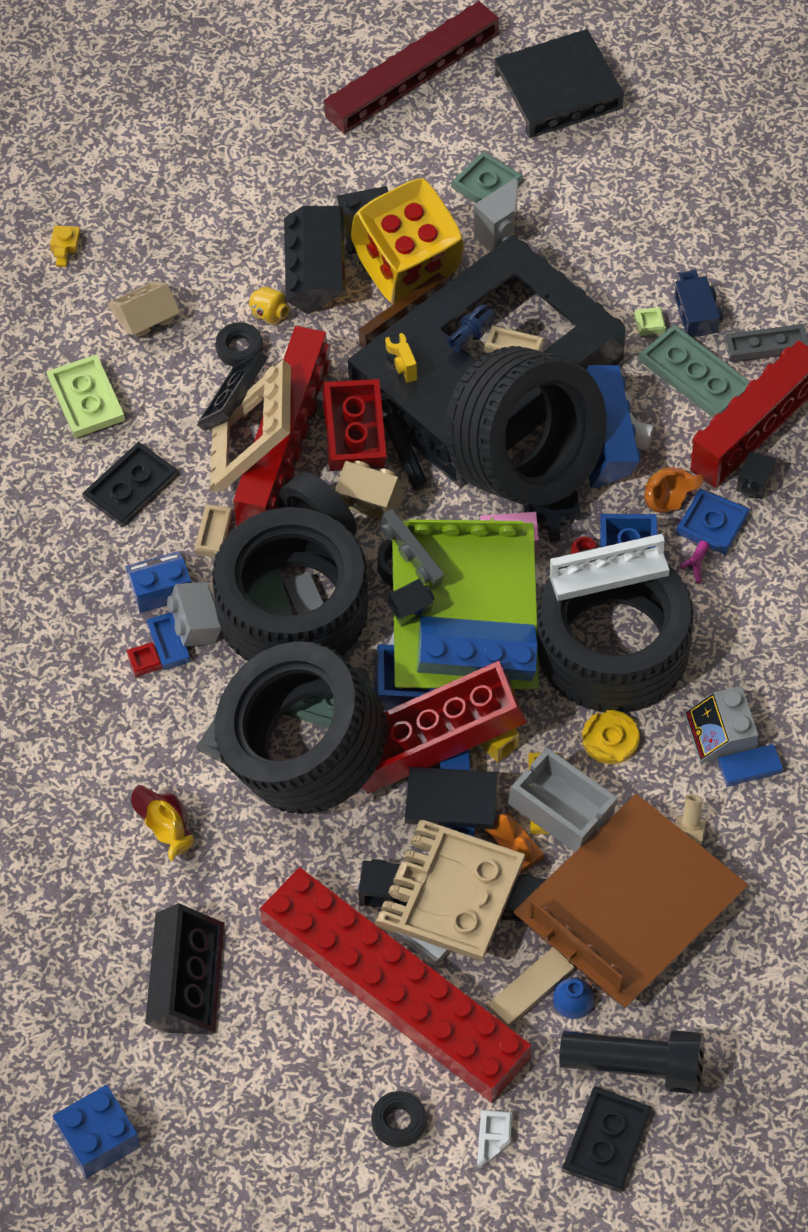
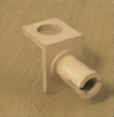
(690, 821)

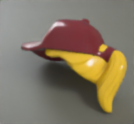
(165, 817)

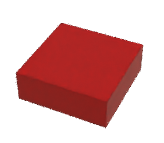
(144, 659)

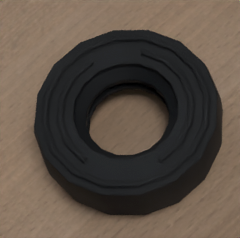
(234, 331)
(393, 1101)

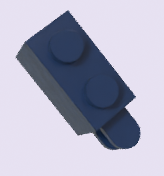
(697, 304)

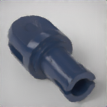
(472, 327)

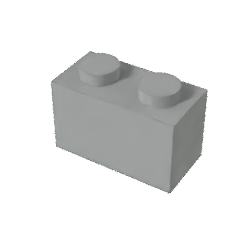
(194, 614)

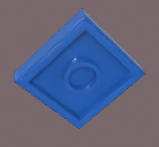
(712, 521)

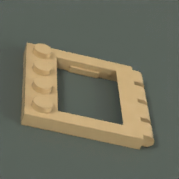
(276, 391)

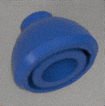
(573, 998)

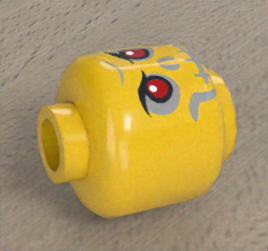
(268, 305)

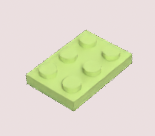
(85, 396)

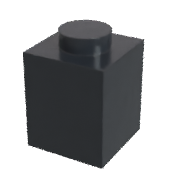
(755, 475)
(411, 601)

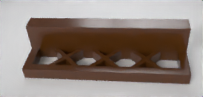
(400, 309)

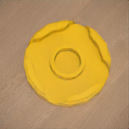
(608, 745)

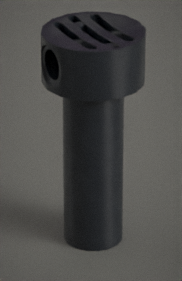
(676, 1061)

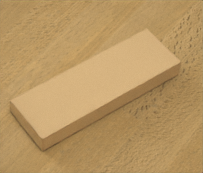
(530, 987)

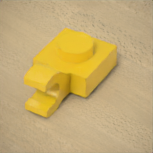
(64, 241)
(405, 360)

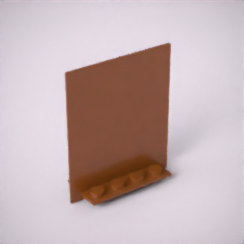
(630, 900)

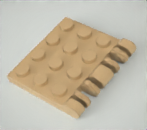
(453, 891)

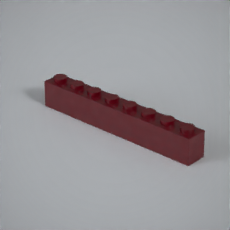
(411, 67)

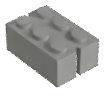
(562, 800)

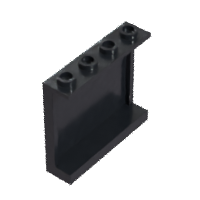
(560, 83)

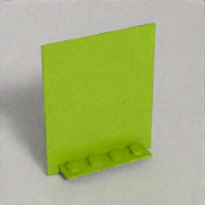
(485, 579)

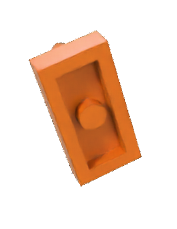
(512, 836)

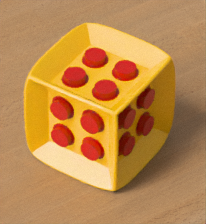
(406, 238)

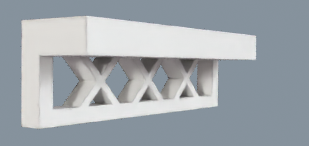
(609, 569)

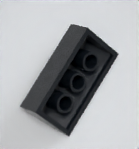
(314, 256)
(184, 971)

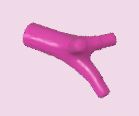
(696, 559)

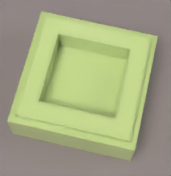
(650, 321)

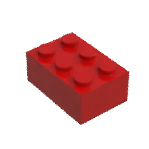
(354, 423)

